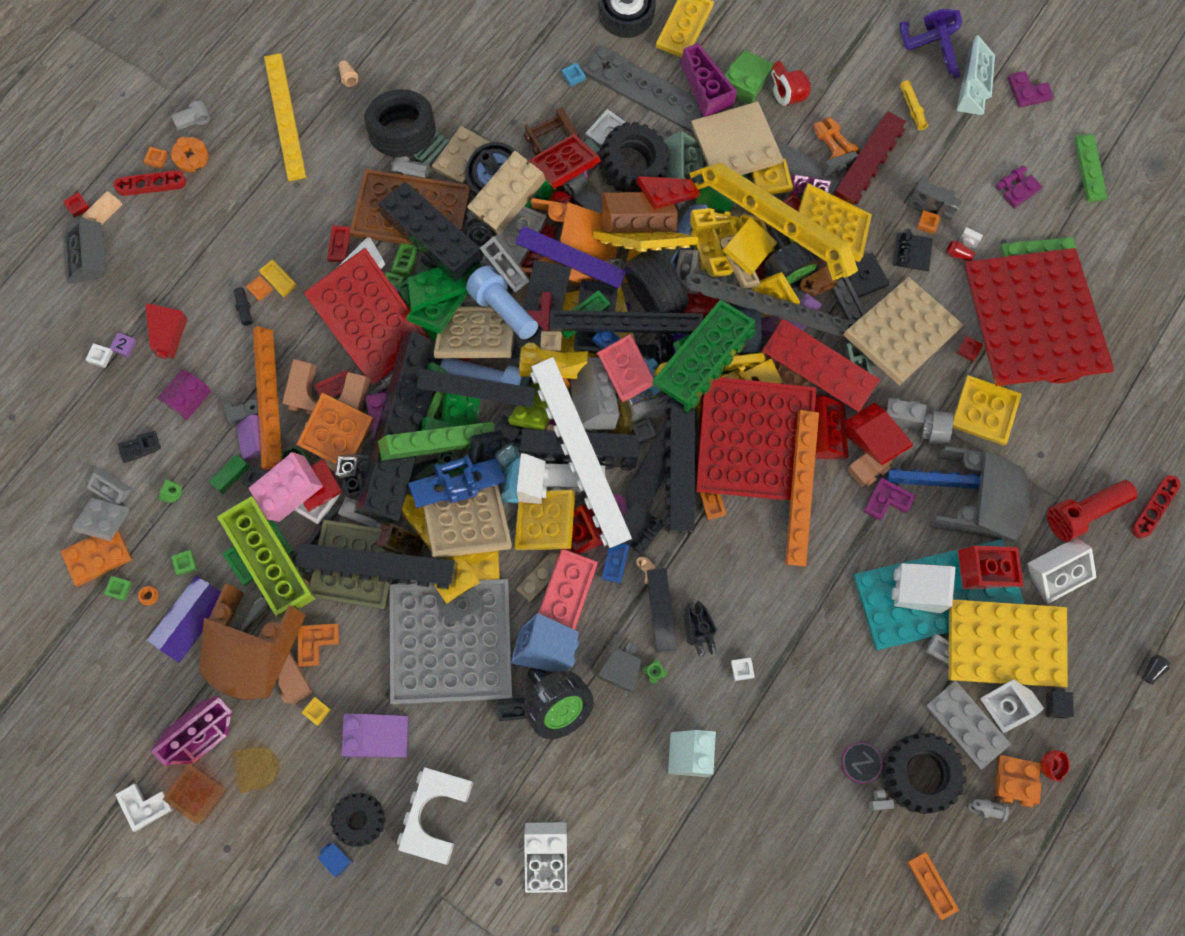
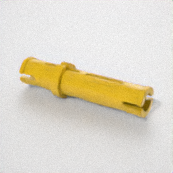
(916, 110)

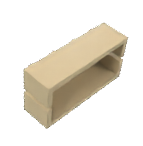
(506, 193)

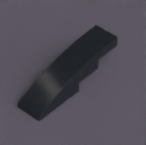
(661, 610)

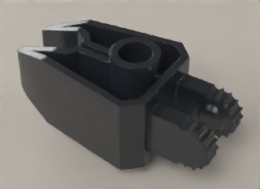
(699, 628)

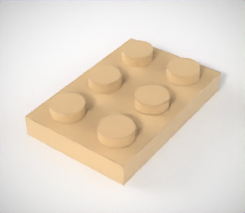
(455, 155)

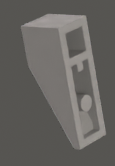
(505, 263)

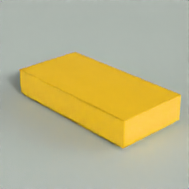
(277, 278)

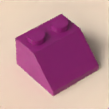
(184, 394)

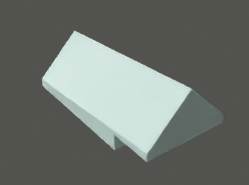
(977, 78)

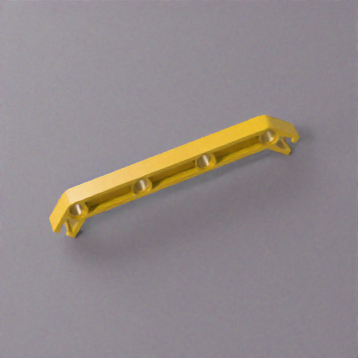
(781, 217)

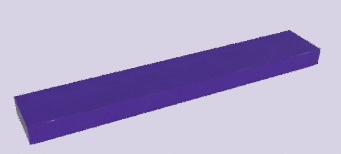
(570, 257)

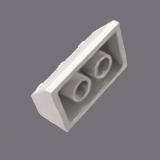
(1062, 569)

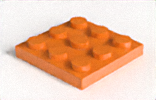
(334, 429)

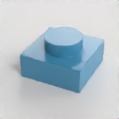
(573, 74)

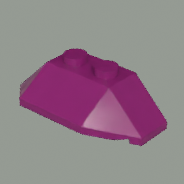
(194, 733)

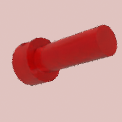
(1072, 518)

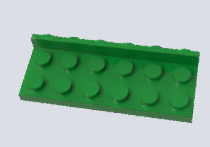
(705, 354)

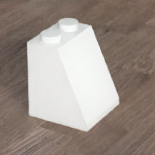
(924, 587)

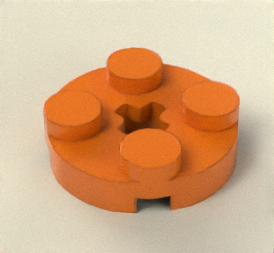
(187, 145)

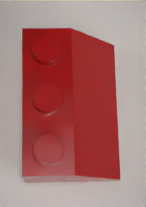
(831, 429)

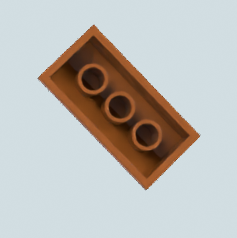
(633, 213)

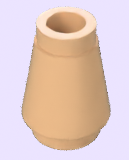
(347, 73)

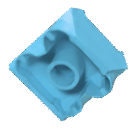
(509, 489)

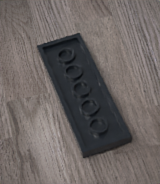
(544, 278)

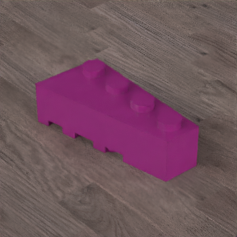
(707, 81)

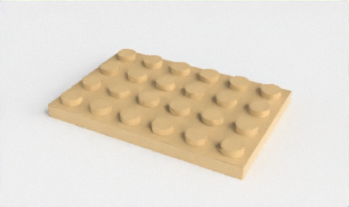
(903, 330)

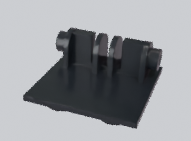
(912, 251)
(664, 347)
(642, 527)

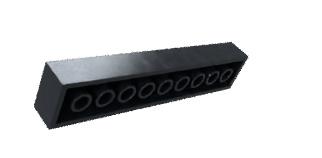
(402, 412)

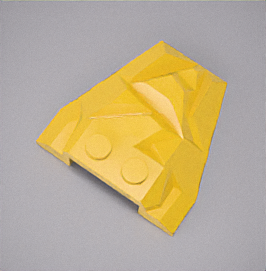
(710, 230)

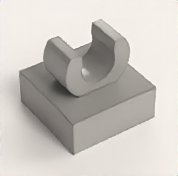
(880, 801)

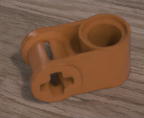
(820, 282)

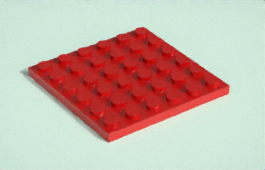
(749, 437)

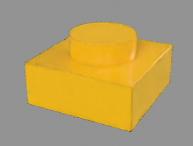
(316, 711)

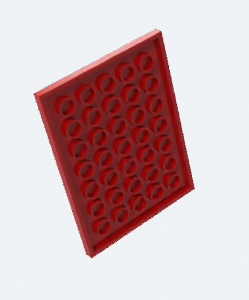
(1037, 317)

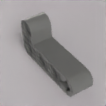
(581, 194)

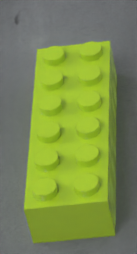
(265, 557)

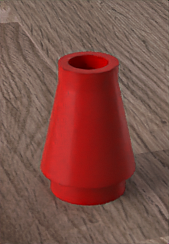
(960, 251)

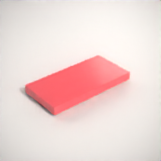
(568, 588)

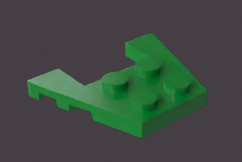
(456, 409)

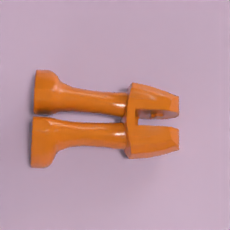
(827, 130)

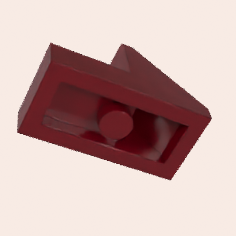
(543, 317)

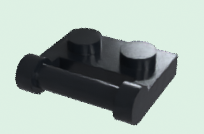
(490, 444)

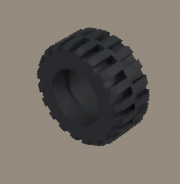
(638, 138)
(948, 762)

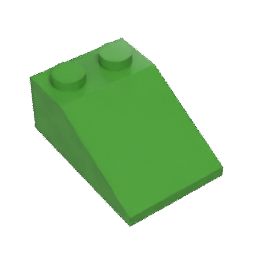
(748, 76)

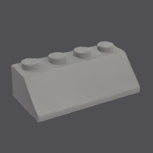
(594, 396)

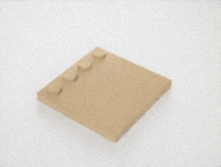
(738, 139)
(475, 334)
(467, 525)

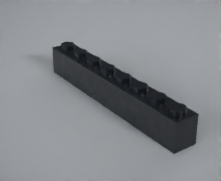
(377, 565)

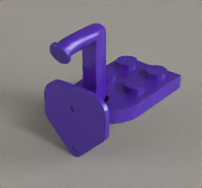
(938, 27)

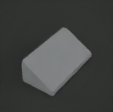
(108, 487)

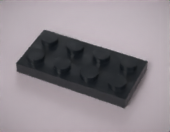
(583, 340)

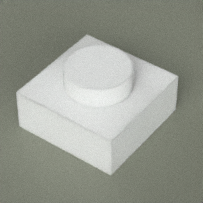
(970, 238)
(99, 355)
(742, 669)

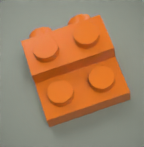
(1017, 781)

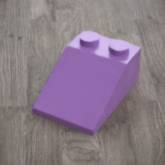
(374, 736)

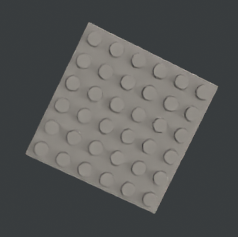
(446, 661)

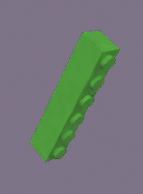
(430, 441)

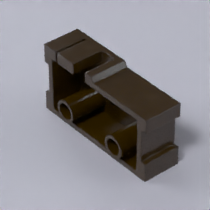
(400, 540)

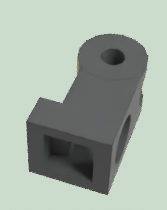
(238, 413)

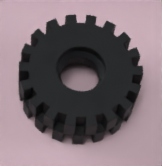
(369, 831)

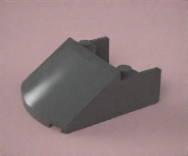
(1002, 497)

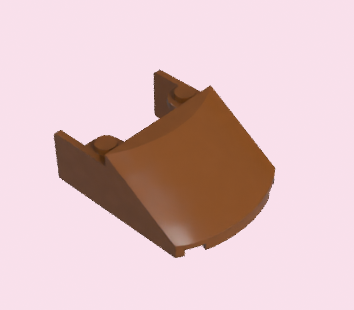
(238, 661)

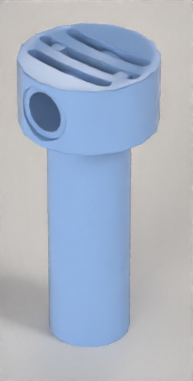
(490, 289)
(469, 369)

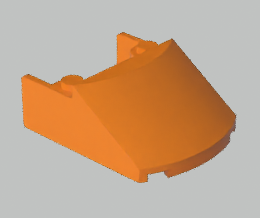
(576, 233)

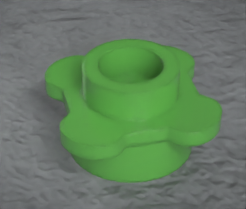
(656, 665)

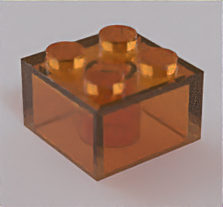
(195, 794)

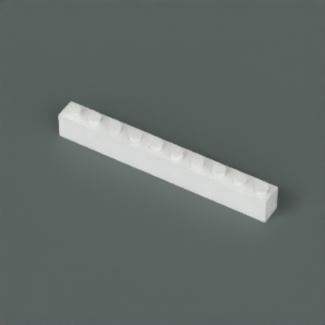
(581, 453)

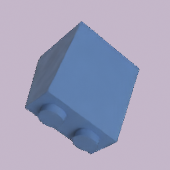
(545, 645)

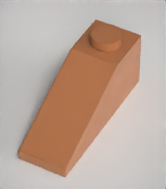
(293, 682)

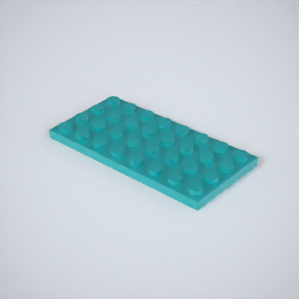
(900, 625)

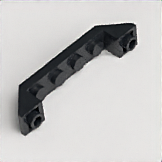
(420, 471)

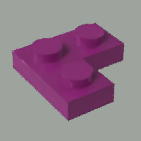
(1028, 94)
(885, 495)

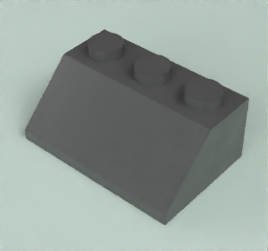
(84, 251)

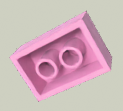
(285, 487)

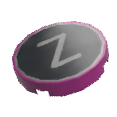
(862, 763)

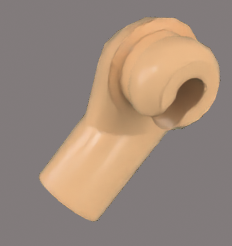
(645, 564)

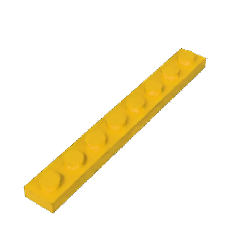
(285, 117)

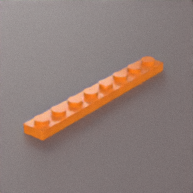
(267, 397)
(802, 488)

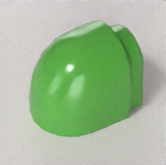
(170, 492)

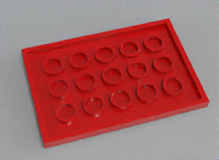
(363, 314)

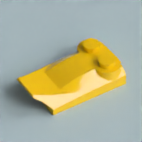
(567, 362)

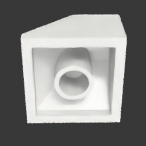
(1011, 705)

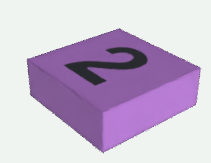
(123, 344)

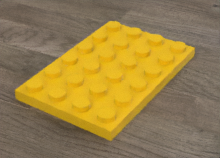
(1008, 643)

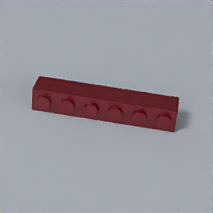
(870, 158)

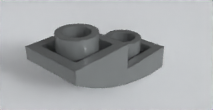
(351, 464)

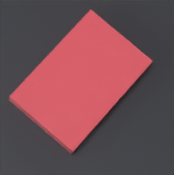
(626, 368)

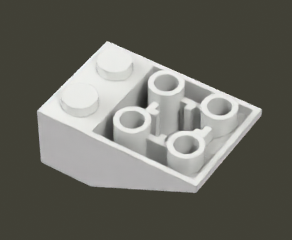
(545, 857)

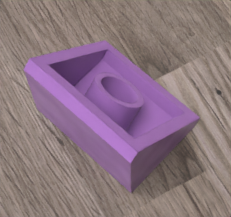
(249, 437)

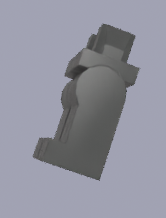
(933, 199)

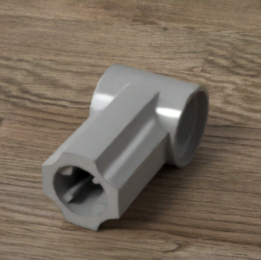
(195, 114)
(405, 166)

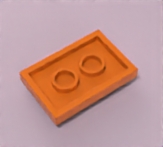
(95, 557)

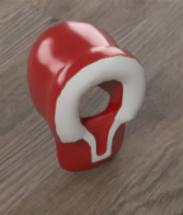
(795, 85)

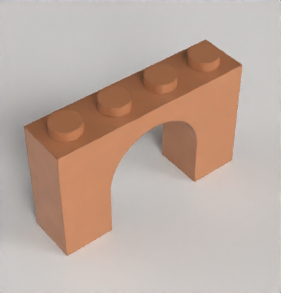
(299, 388)

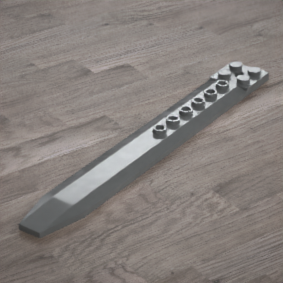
(675, 103)

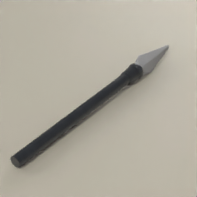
(261, 604)

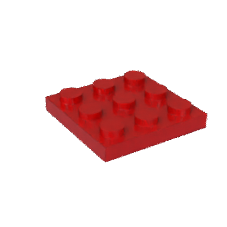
(565, 160)

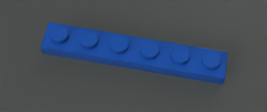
(933, 478)

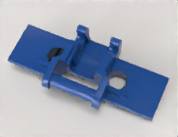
(457, 488)

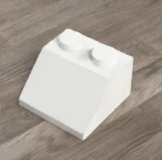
(531, 479)

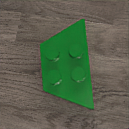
(433, 287)

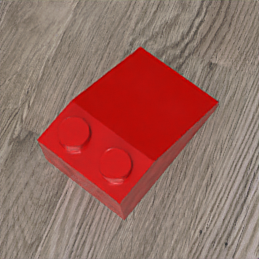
(877, 434)
(990, 567)

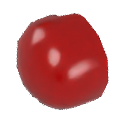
(1055, 765)

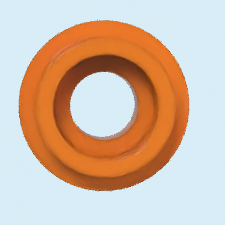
(144, 591)

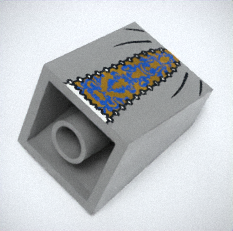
(646, 405)

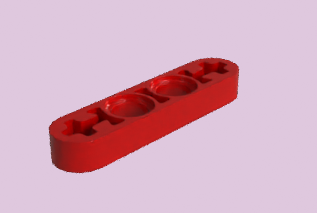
(149, 186)
(1158, 508)

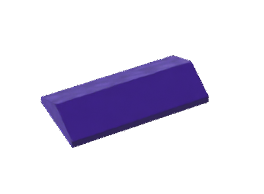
(185, 619)

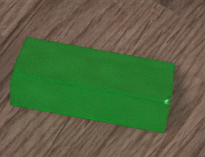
(229, 474)

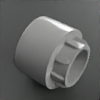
(938, 427)

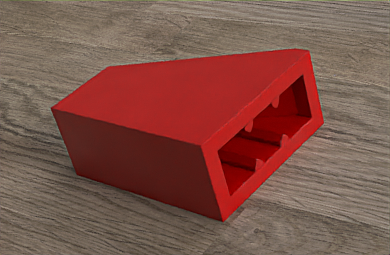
(164, 329)

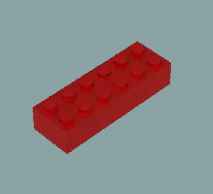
(820, 365)

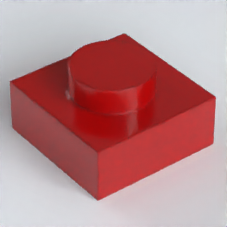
(76, 204)
(969, 349)

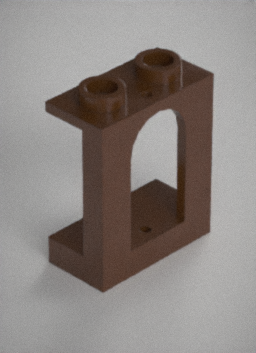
(561, 120)

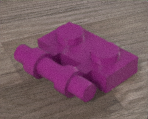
(1020, 192)

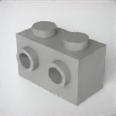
(905, 413)

